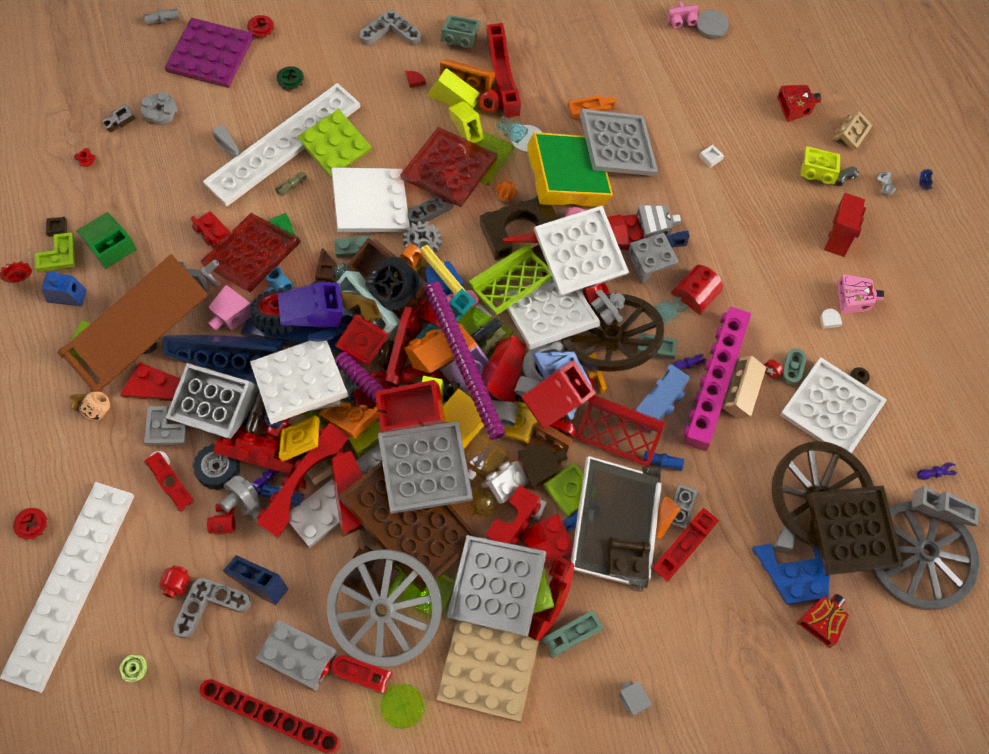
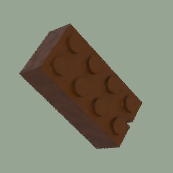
(370, 257)

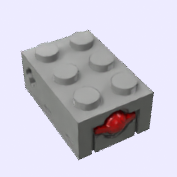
(297, 655)

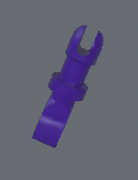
(689, 362)
(936, 471)
(267, 477)

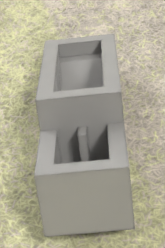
(945, 506)

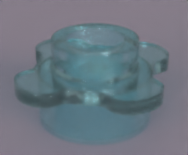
(340, 269)

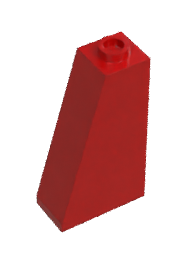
(504, 369)
(345, 473)

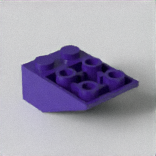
(311, 305)

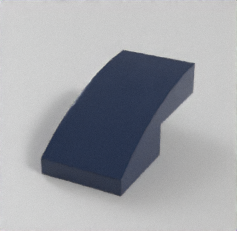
(678, 239)

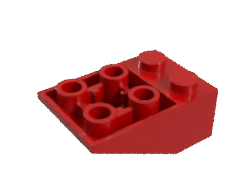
(558, 394)

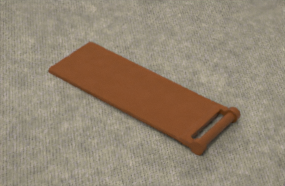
(134, 322)

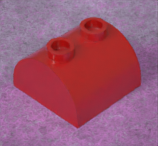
(698, 288)

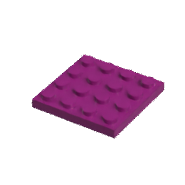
(209, 52)

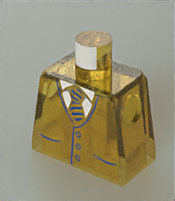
(484, 457)

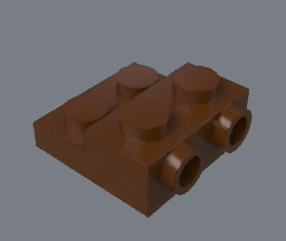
(376, 571)

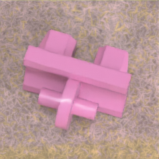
(683, 14)

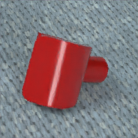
(590, 292)

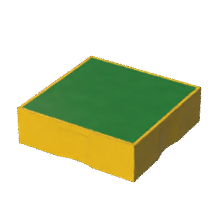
(566, 172)

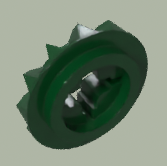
(284, 74)

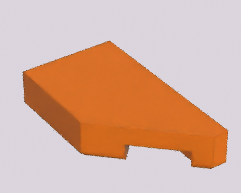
(667, 512)

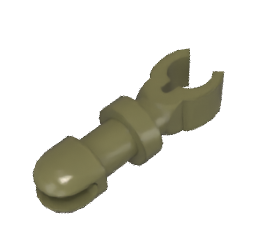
(283, 188)
(499, 334)

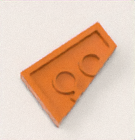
(349, 418)

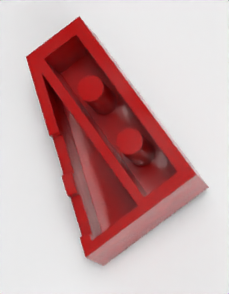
(846, 224)

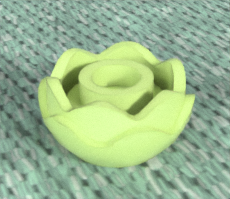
(130, 662)

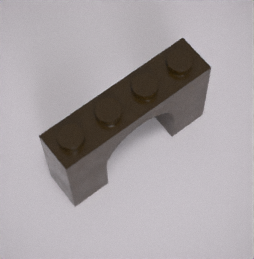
(494, 223)

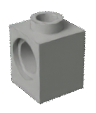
(634, 698)

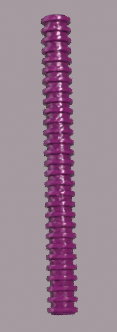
(464, 360)
(359, 376)

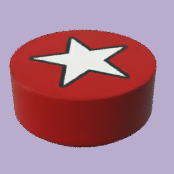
(773, 369)

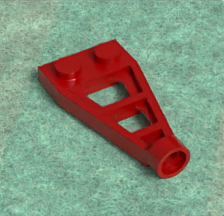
(411, 327)

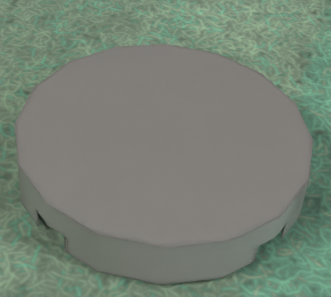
(712, 24)

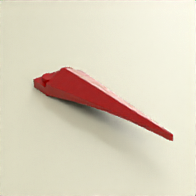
(625, 229)

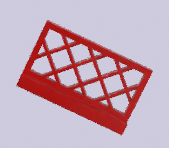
(627, 414)

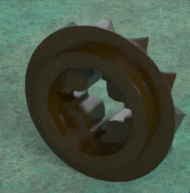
(385, 351)

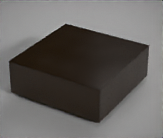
(56, 226)

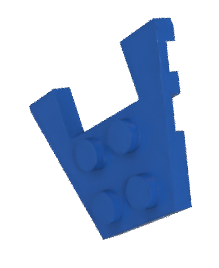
(797, 580)

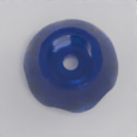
(925, 179)

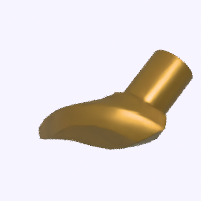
(77, 399)

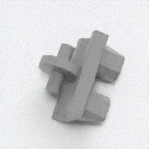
(611, 313)

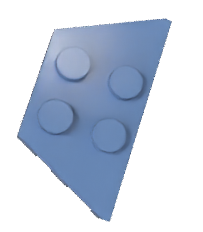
(551, 361)

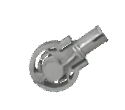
(242, 494)

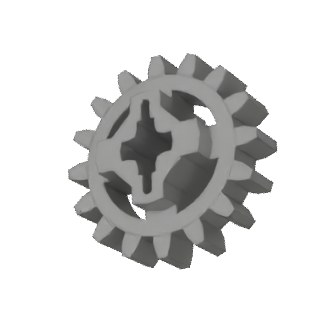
(422, 235)

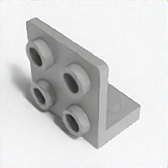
(651, 256)

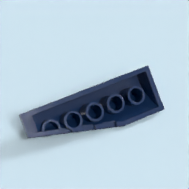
(292, 338)
(221, 353)

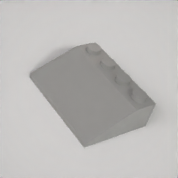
(212, 401)

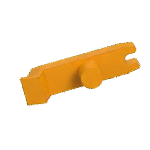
(597, 375)

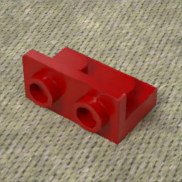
(211, 228)

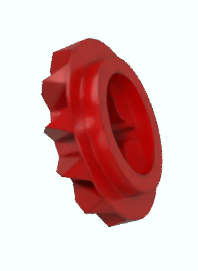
(264, 21)
(11, 274)
(27, 516)

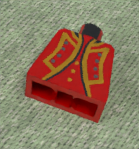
(825, 620)

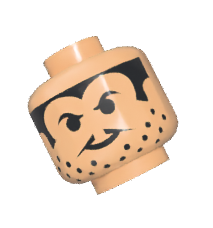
(94, 406)

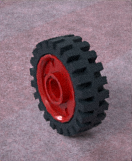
(266, 313)

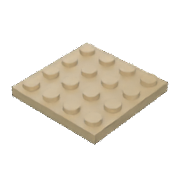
(488, 671)

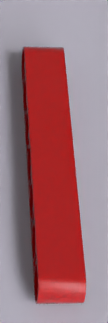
(261, 709)

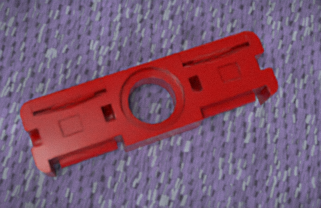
(161, 470)

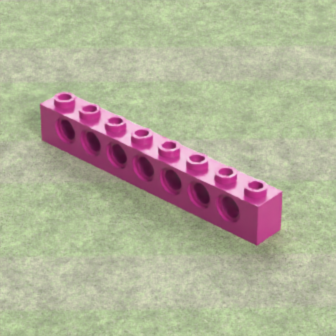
(700, 437)

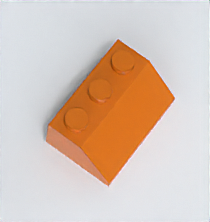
(476, 77)
(433, 350)

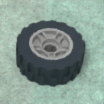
(210, 477)

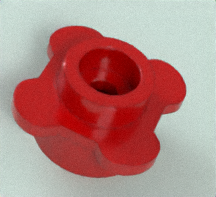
(85, 157)

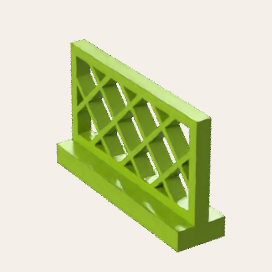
(503, 271)

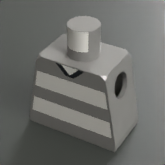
(656, 220)

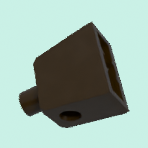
(541, 463)

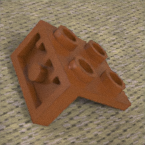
(549, 436)

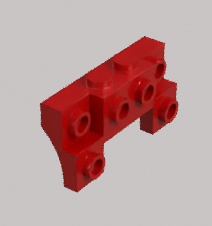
(254, 450)

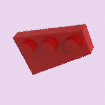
(150, 383)

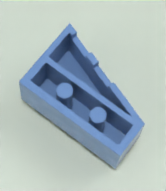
(665, 394)

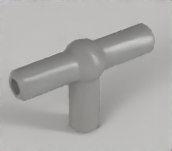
(206, 272)

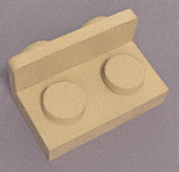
(853, 130)

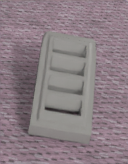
(224, 139)
(785, 540)

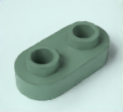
(794, 368)

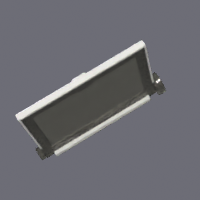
(615, 505)

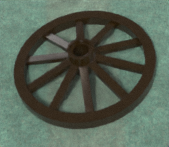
(614, 337)
(786, 462)

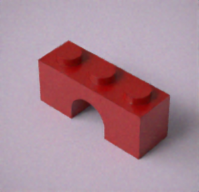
(526, 505)

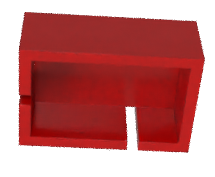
(410, 406)

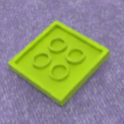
(334, 142)

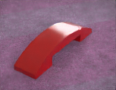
(685, 544)
(560, 584)

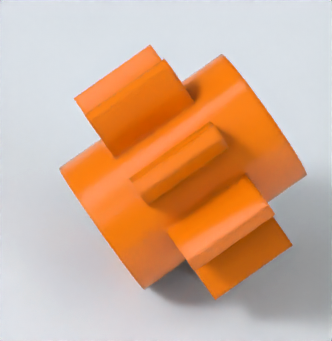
(506, 190)

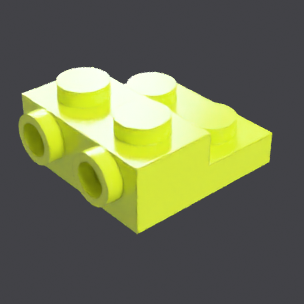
(820, 165)

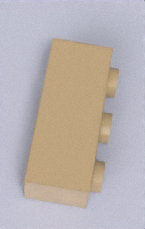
(744, 387)

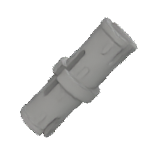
(161, 16)

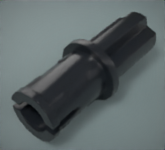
(486, 330)

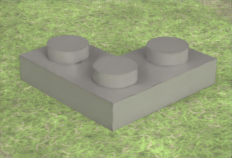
(161, 433)

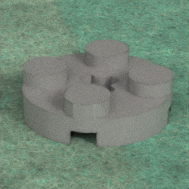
(150, 106)

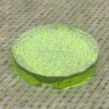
(402, 706)

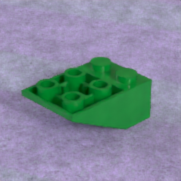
(107, 240)

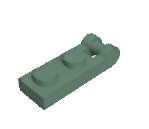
(573, 633)

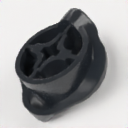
(399, 293)

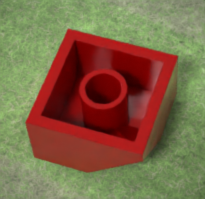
(550, 537)

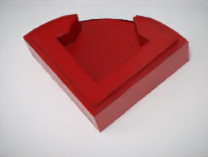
(415, 79)

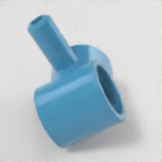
(279, 282)

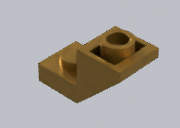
(356, 302)

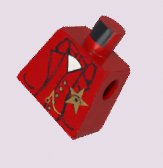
(797, 101)

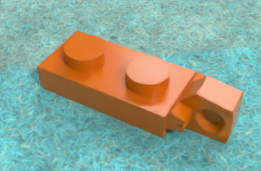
(593, 103)

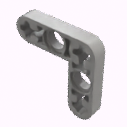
(390, 24)
(207, 596)

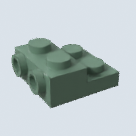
(460, 31)

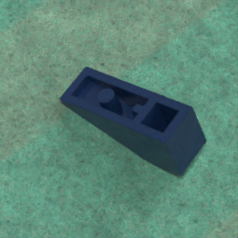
(257, 579)

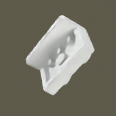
(505, 480)

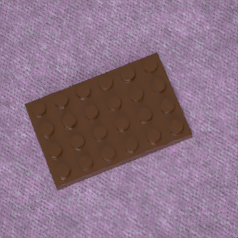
(428, 534)

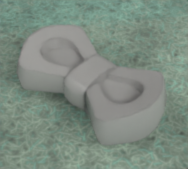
(885, 178)

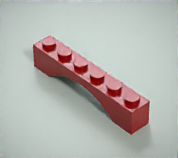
(503, 76)
(277, 515)

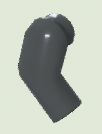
(851, 171)

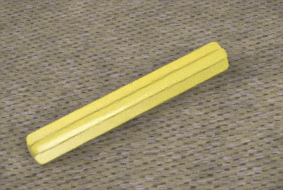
(441, 270)

